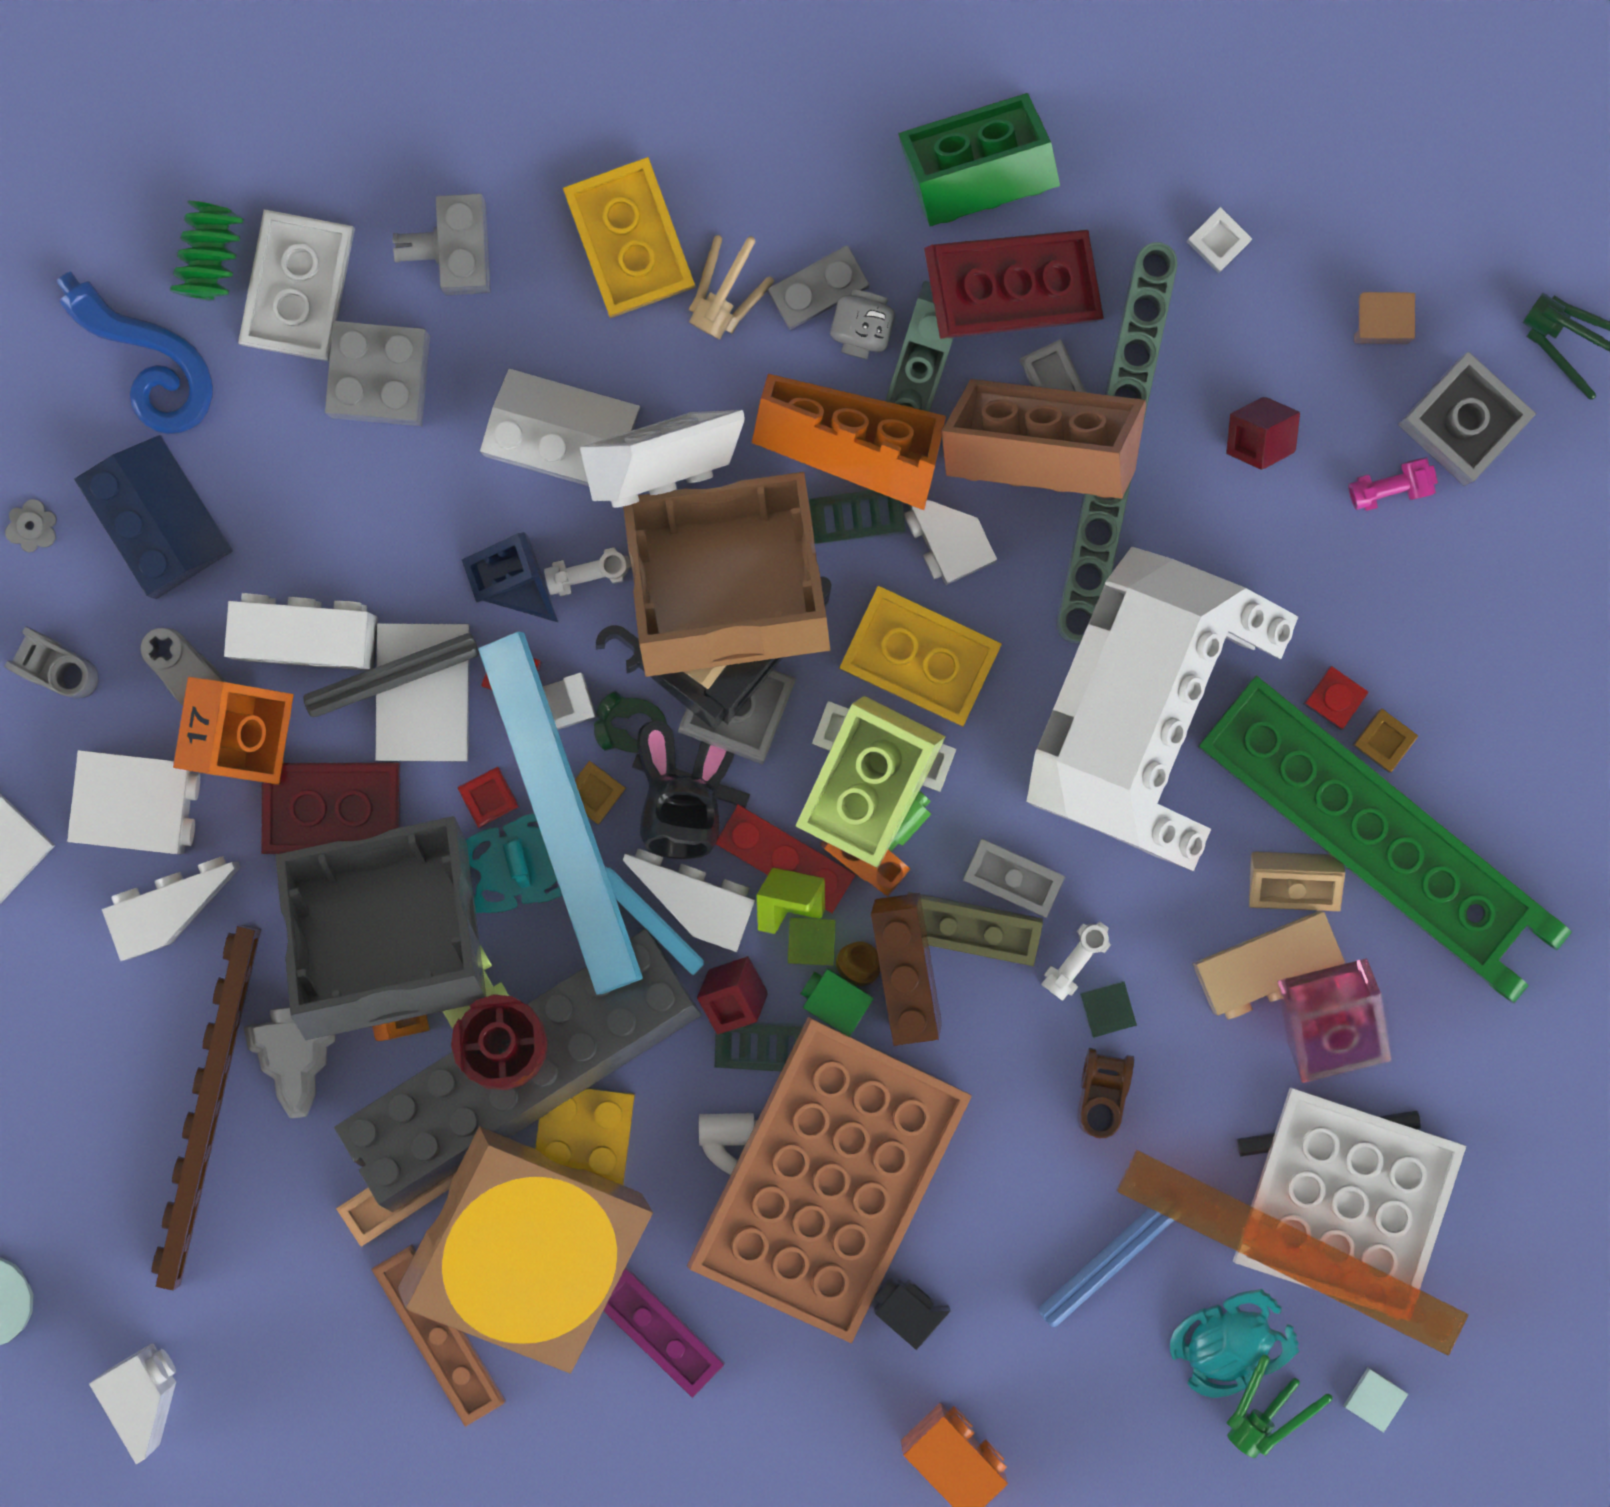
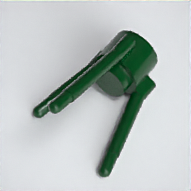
(1549, 317)

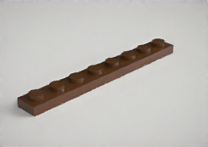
(201, 1126)

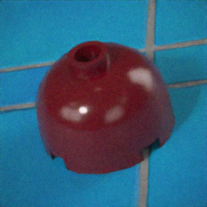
(486, 1032)

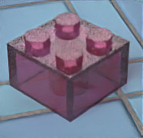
(1334, 1020)

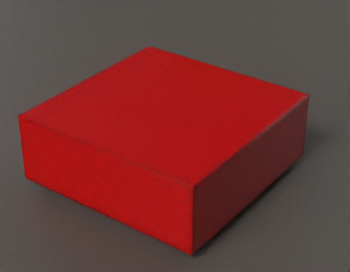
(488, 797)

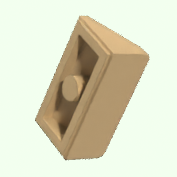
(1295, 881)

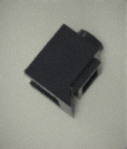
(908, 1311)

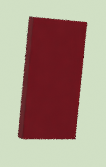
(1013, 283)

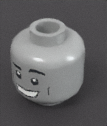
(862, 323)

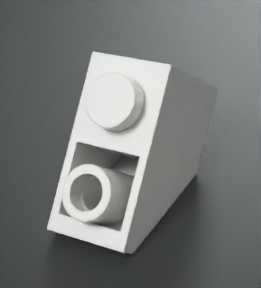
(954, 541)

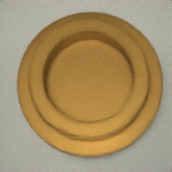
(858, 963)

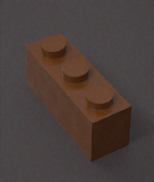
(906, 969)

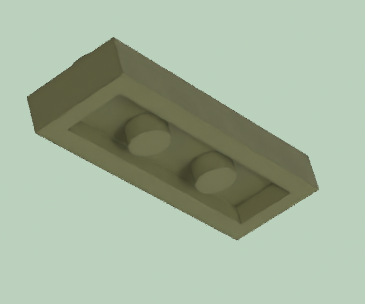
(981, 930)

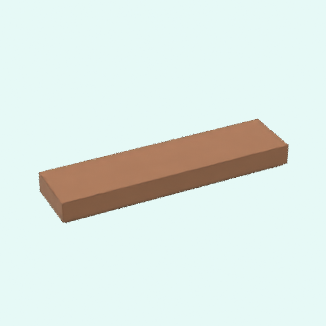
(443, 1348)

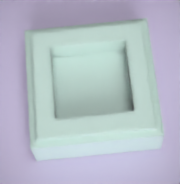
(1375, 1399)

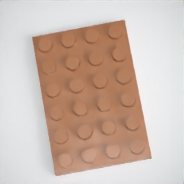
(829, 1180)

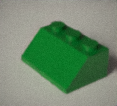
(979, 159)

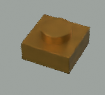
(1385, 740)
(597, 791)

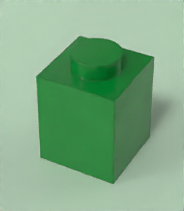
(835, 1000)

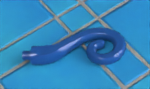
(95, 316)

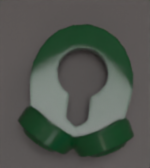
(617, 706)

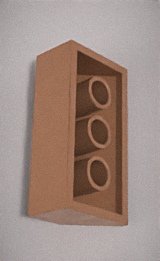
(1044, 438)

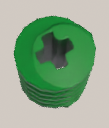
(207, 251)

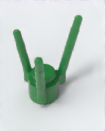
(1252, 1431)

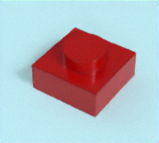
(1336, 697)

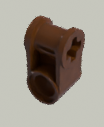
(1104, 1089)

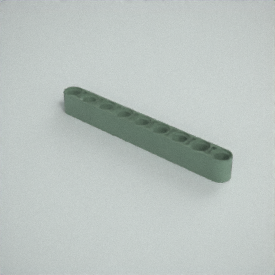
(1140, 380)

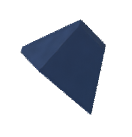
(510, 577)

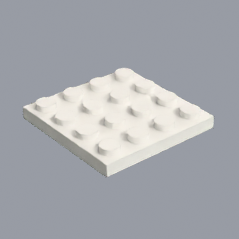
(1357, 1184)

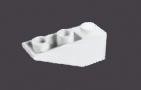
(701, 907)
(160, 916)

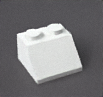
(138, 1398)

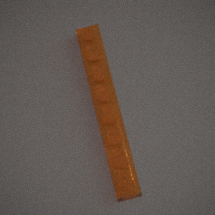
(1292, 1252)

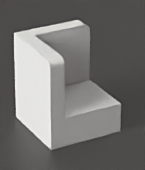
(570, 701)

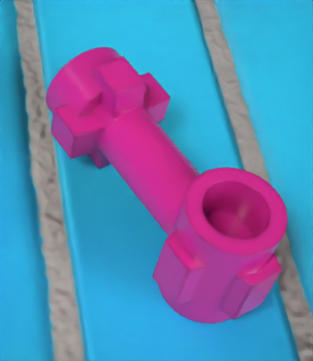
(1416, 479)

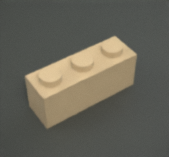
(1254, 966)

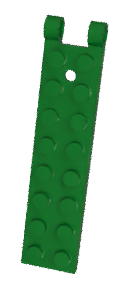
(1377, 833)

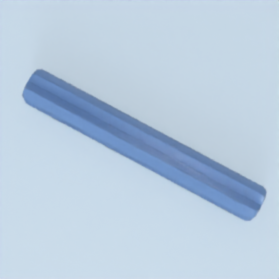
(1103, 1266)

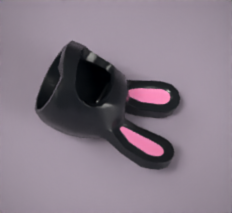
(679, 810)

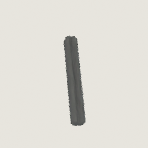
(391, 675)

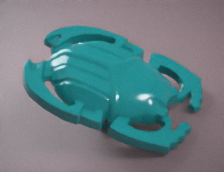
(513, 866)
(1231, 1343)

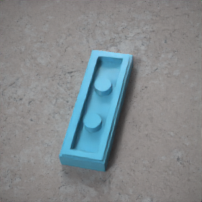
(654, 923)

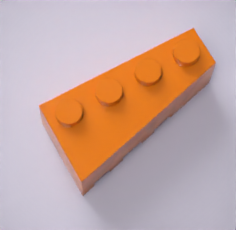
(851, 437)

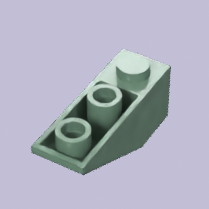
(920, 357)

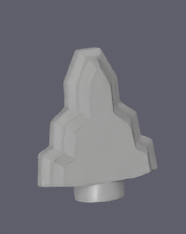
(289, 1059)

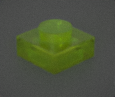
(811, 941)

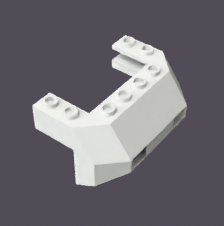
(1137, 694)

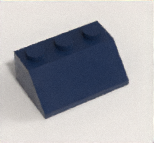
(153, 516)

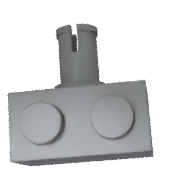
(456, 245)

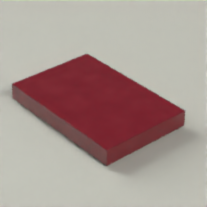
(329, 804)

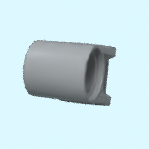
(46, 662)
(183, 664)

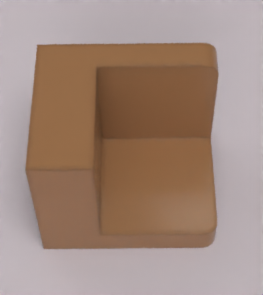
(1386, 318)

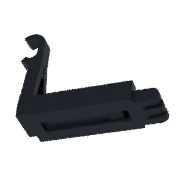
(726, 693)

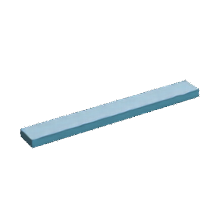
(560, 813)

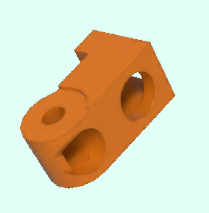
(884, 877)

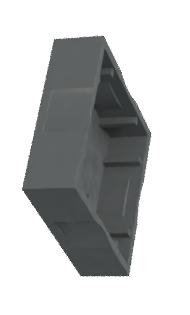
(380, 928)

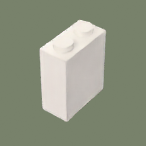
(132, 803)

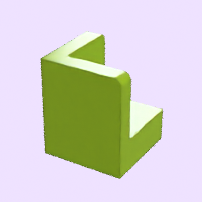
(788, 892)

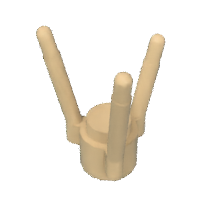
(714, 313)

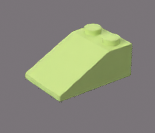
(869, 780)

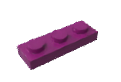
(662, 1334)

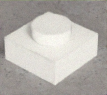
(1219, 240)

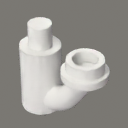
(721, 1131)

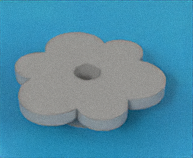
(42, 532)

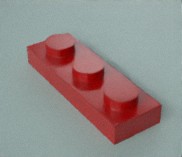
(769, 847)

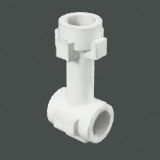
(611, 565)
(1092, 940)

